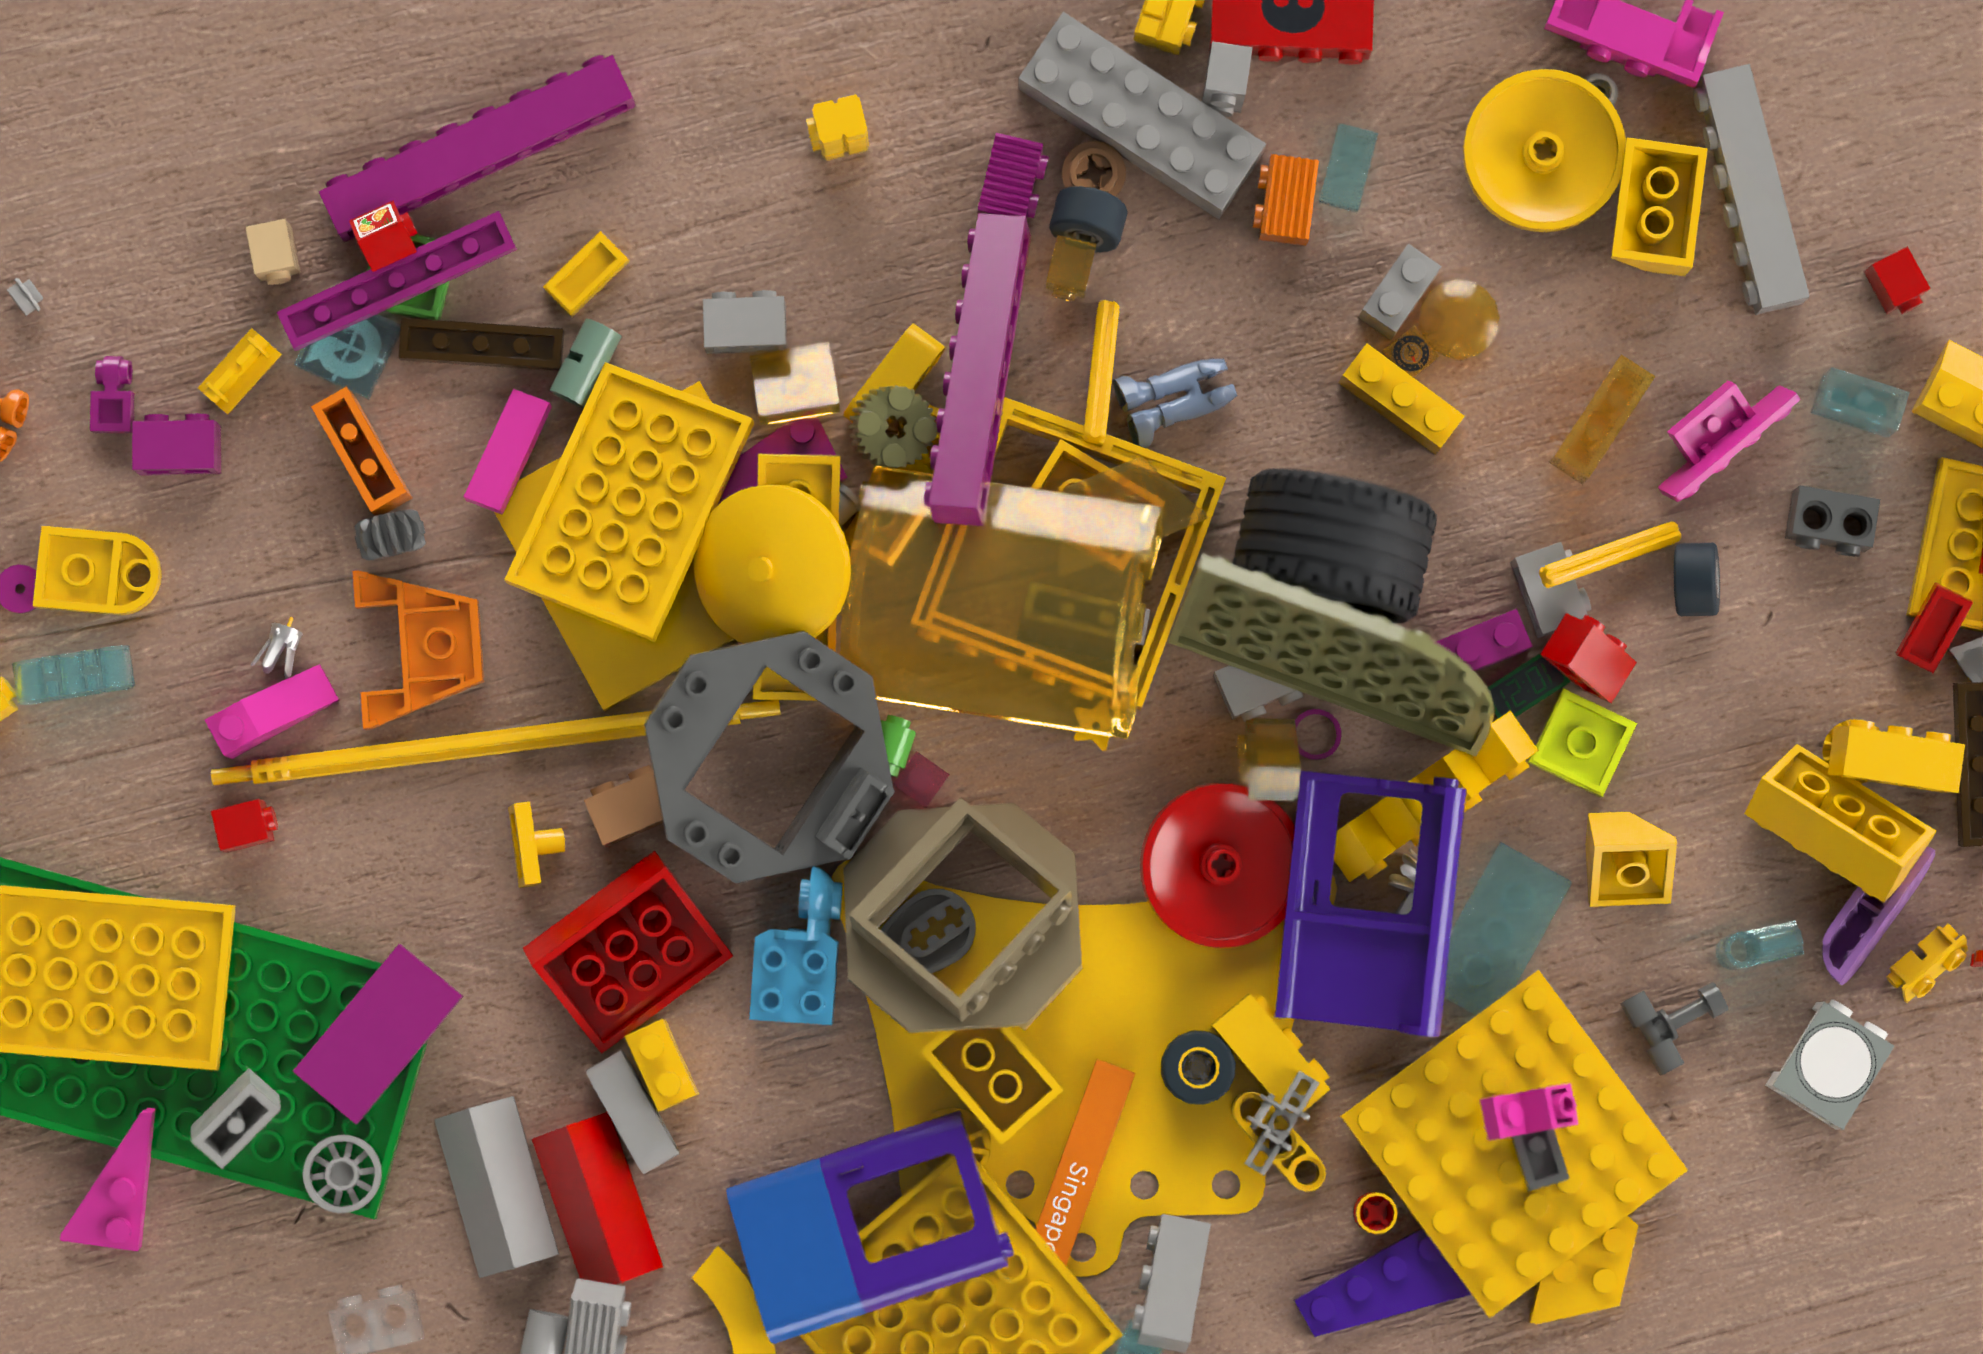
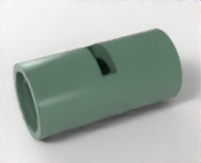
(586, 358)

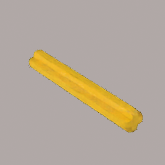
(1101, 372)
(1610, 554)

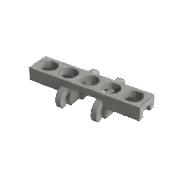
(1280, 1110)

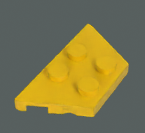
(1589, 1279)

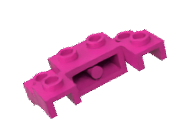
(1638, 37)

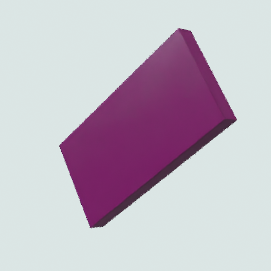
(378, 1033)

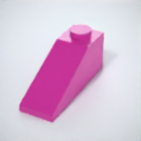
(271, 711)

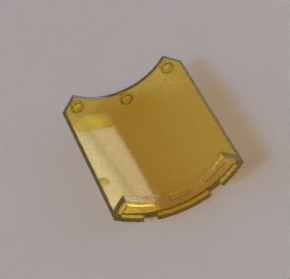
(1006, 615)

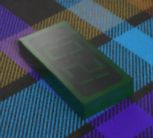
(1526, 686)

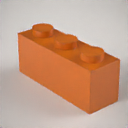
(361, 452)

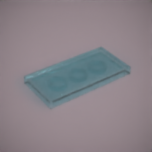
(1500, 928)

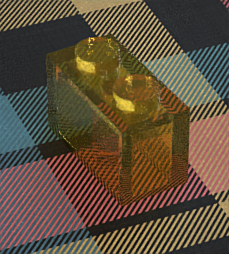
(1269, 759)

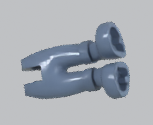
(1185, 378)

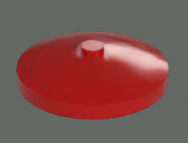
(1218, 865)

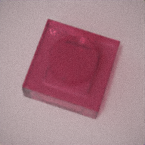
(921, 779)

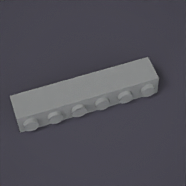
(1751, 189)

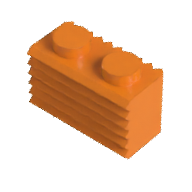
(1287, 199)

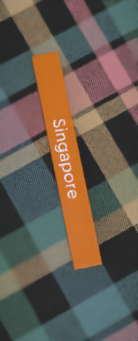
(1083, 1157)

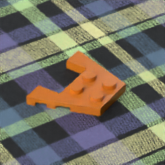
(436, 643)

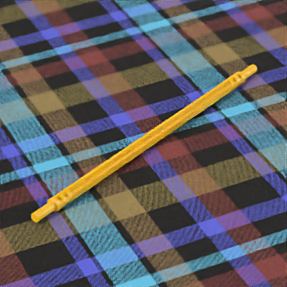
(457, 747)

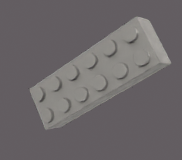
(1141, 115)

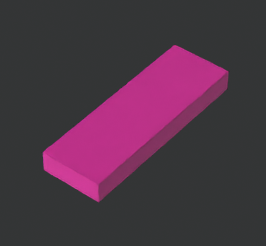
(507, 451)

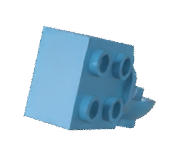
(798, 967)

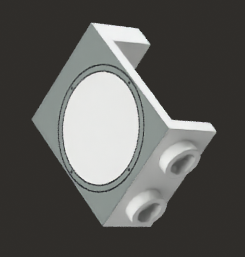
(1832, 1064)

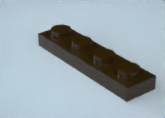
(481, 344)
(1969, 731)

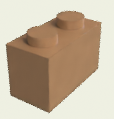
(626, 808)

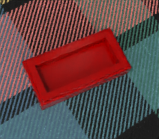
(1934, 627)

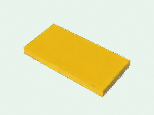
(1953, 539)

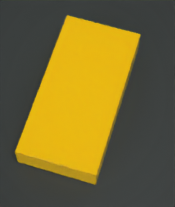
(586, 274)

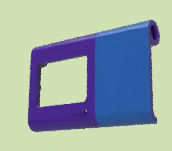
(808, 1249)

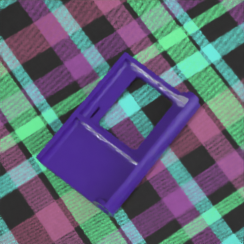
(1365, 962)

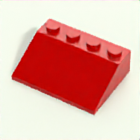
(627, 952)

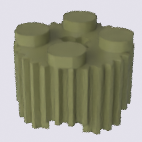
(915, 426)

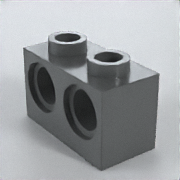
(1832, 509)

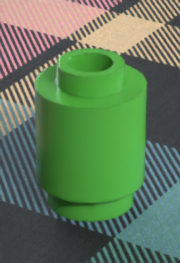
(898, 742)

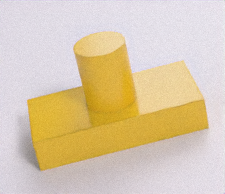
(531, 843)

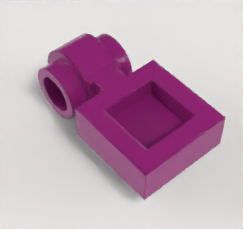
(112, 409)

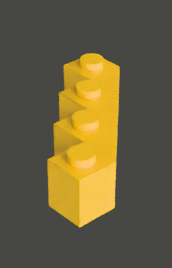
(1395, 821)

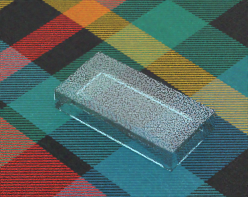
(1348, 167)

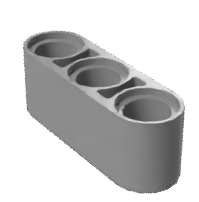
(632, 1112)

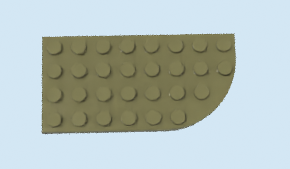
(1333, 654)

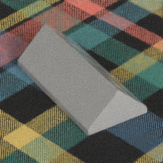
(496, 1186)

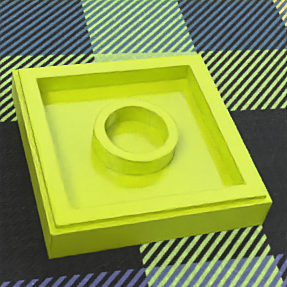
(1582, 742)

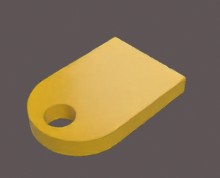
(92, 570)

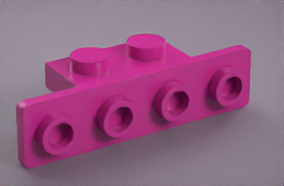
(1718, 432)

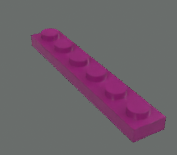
(398, 282)

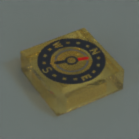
(1411, 352)

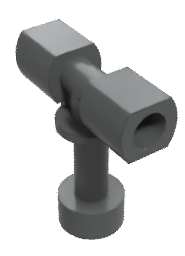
(1661, 1028)

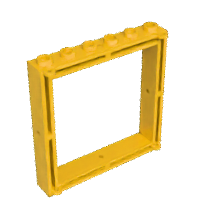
(1182, 475)

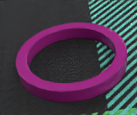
(1338, 733)

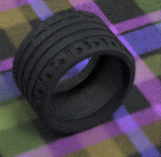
(1338, 539)

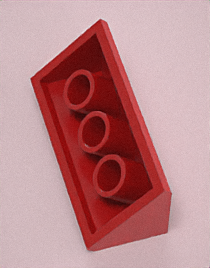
(597, 1201)

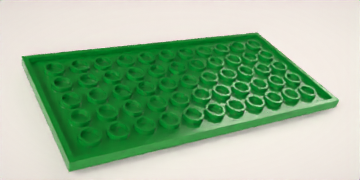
(275, 1012)

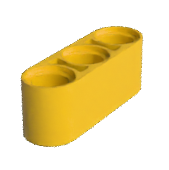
(904, 365)
(1286, 1160)

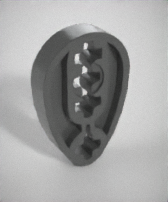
(915, 915)

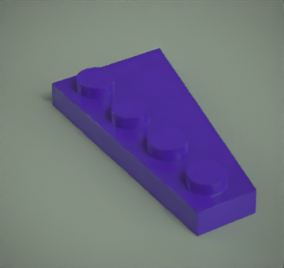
(1383, 1285)

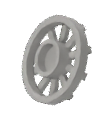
(342, 1173)

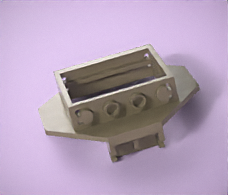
(1020, 977)

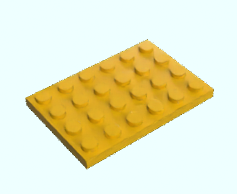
(629, 501)
(113, 977)

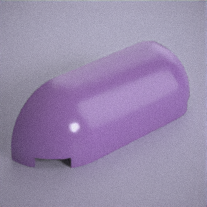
(1865, 921)

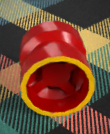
(1380, 1216)

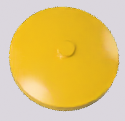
(1544, 150)
(772, 564)

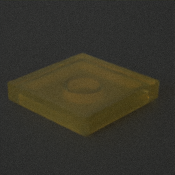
(794, 383)

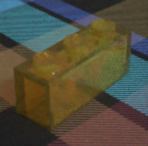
(1602, 419)

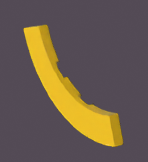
(735, 1301)

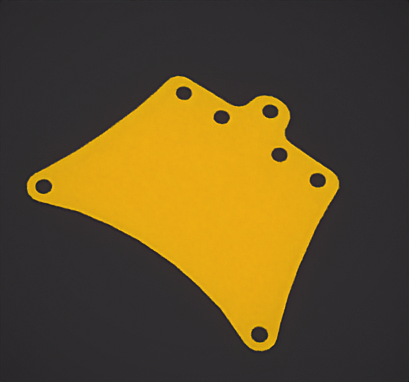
(1124, 1008)

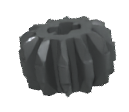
(390, 534)

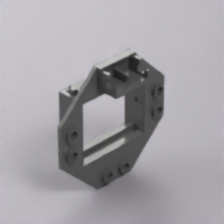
(698, 711)

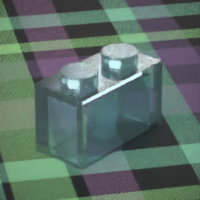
(1860, 402)

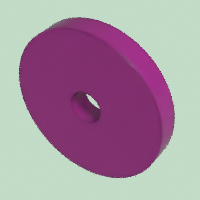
(9, 580)

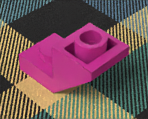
(1529, 1111)

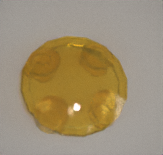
(1459, 319)

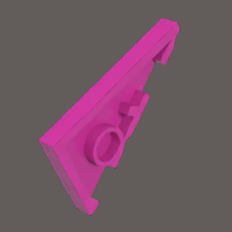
(116, 1203)

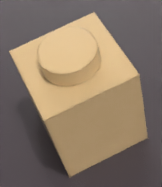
(273, 251)

